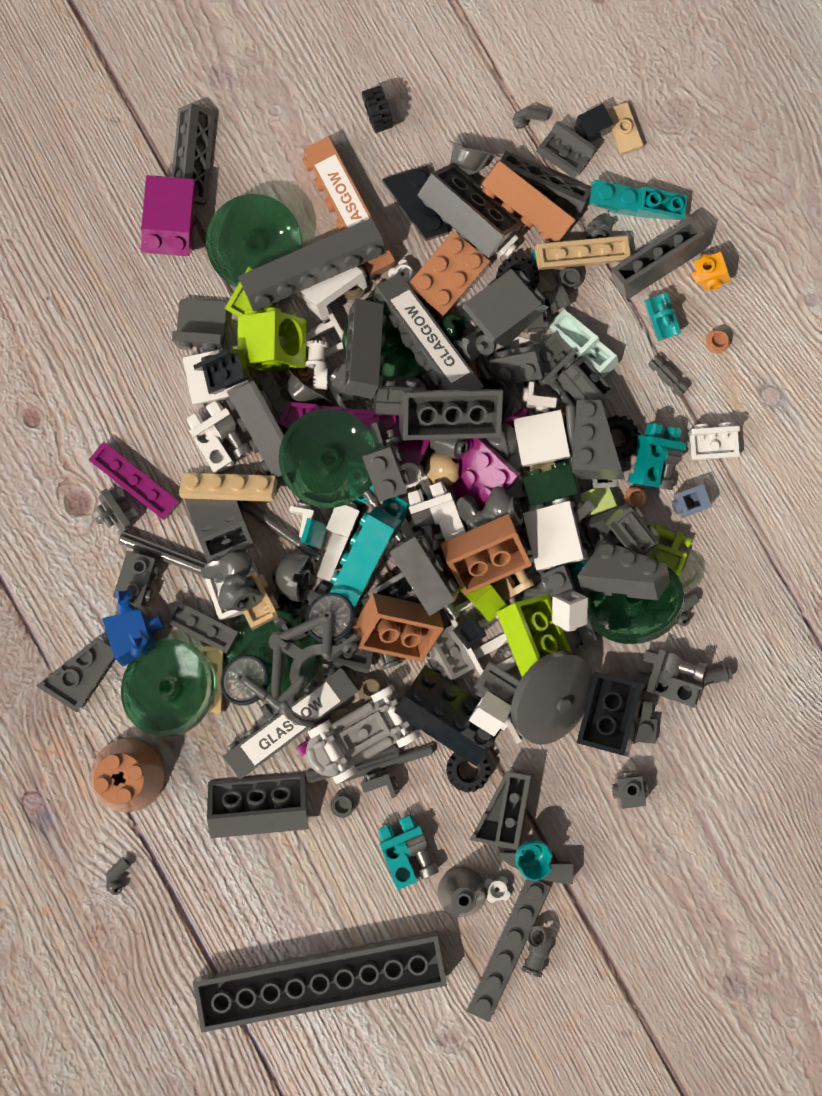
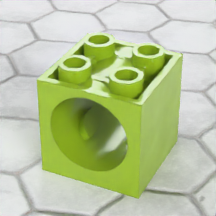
(272, 340)

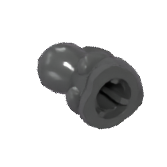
(497, 504)
(237, 589)

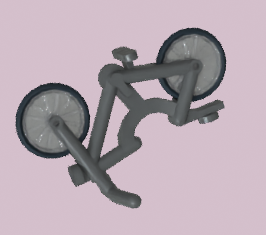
(247, 676)

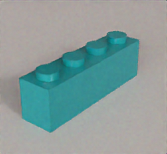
(365, 555)

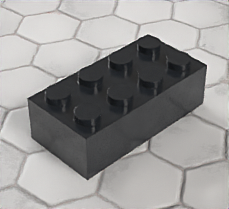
(444, 714)

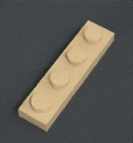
(582, 252)
(228, 487)

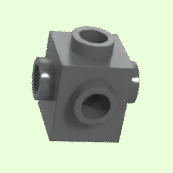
(636, 797)

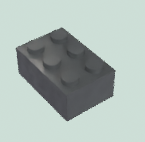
(425, 571)

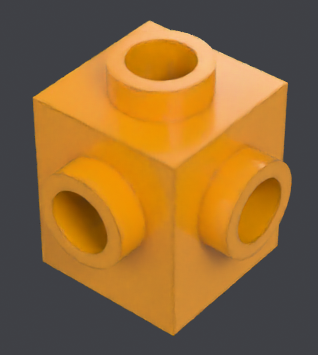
(711, 271)

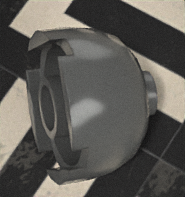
(293, 576)

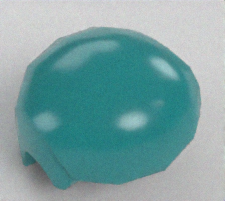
(533, 860)

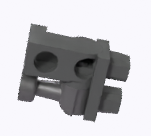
(665, 677)

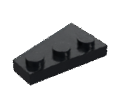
(405, 191)

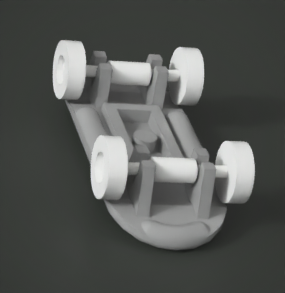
(359, 735)

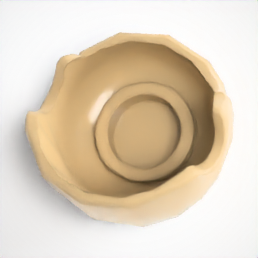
(441, 469)

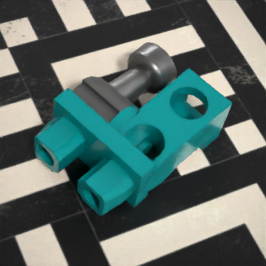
(657, 456)
(401, 847)

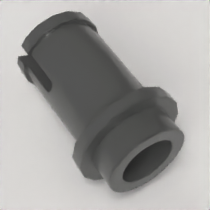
(718, 675)

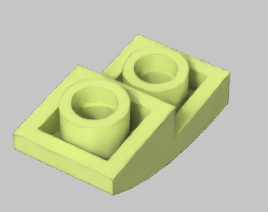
(601, 498)

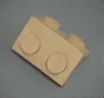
(265, 610)

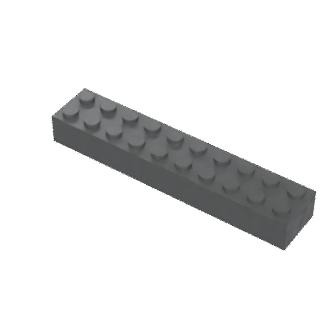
(319, 981)

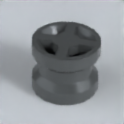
(556, 299)

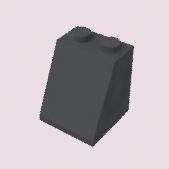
(506, 307)

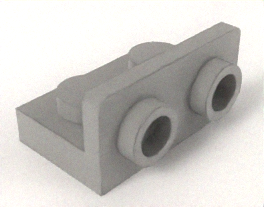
(449, 655)

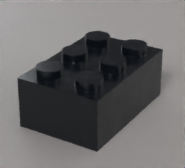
(611, 714)

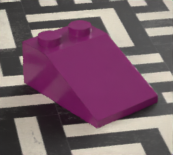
(168, 216)

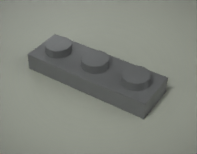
(202, 627)

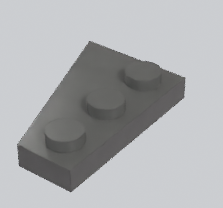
(79, 676)

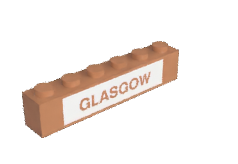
(342, 196)

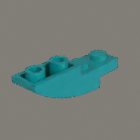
(638, 202)

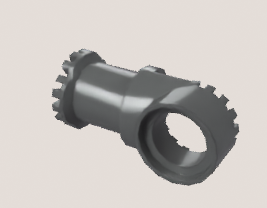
(538, 952)

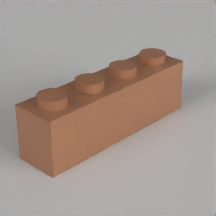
(527, 201)

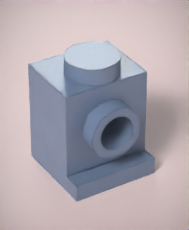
(697, 495)

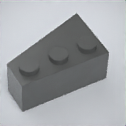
(593, 444)
(623, 572)
(506, 814)

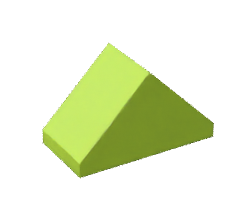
(486, 601)

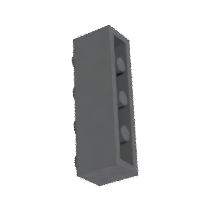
(659, 258)
(364, 349)

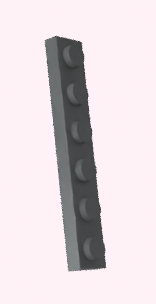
(508, 949)

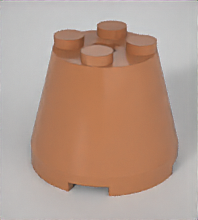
(141, 769)

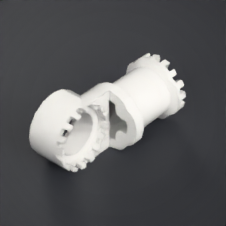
(316, 360)

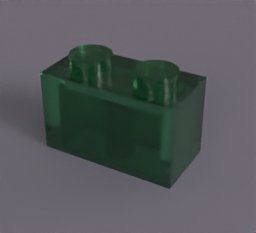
(551, 484)

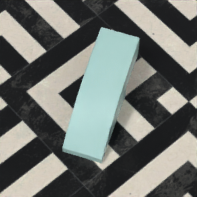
(585, 341)

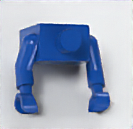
(130, 631)

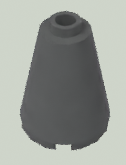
(461, 883)

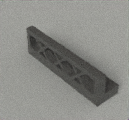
(187, 151)
(560, 194)

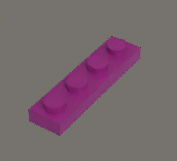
(133, 480)

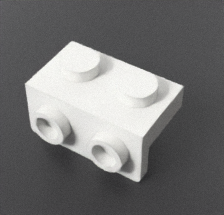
(714, 442)

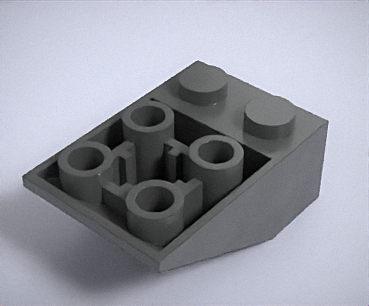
(219, 526)

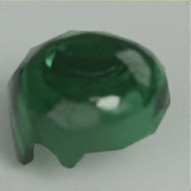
(453, 325)

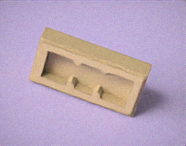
(624, 129)

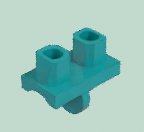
(662, 316)

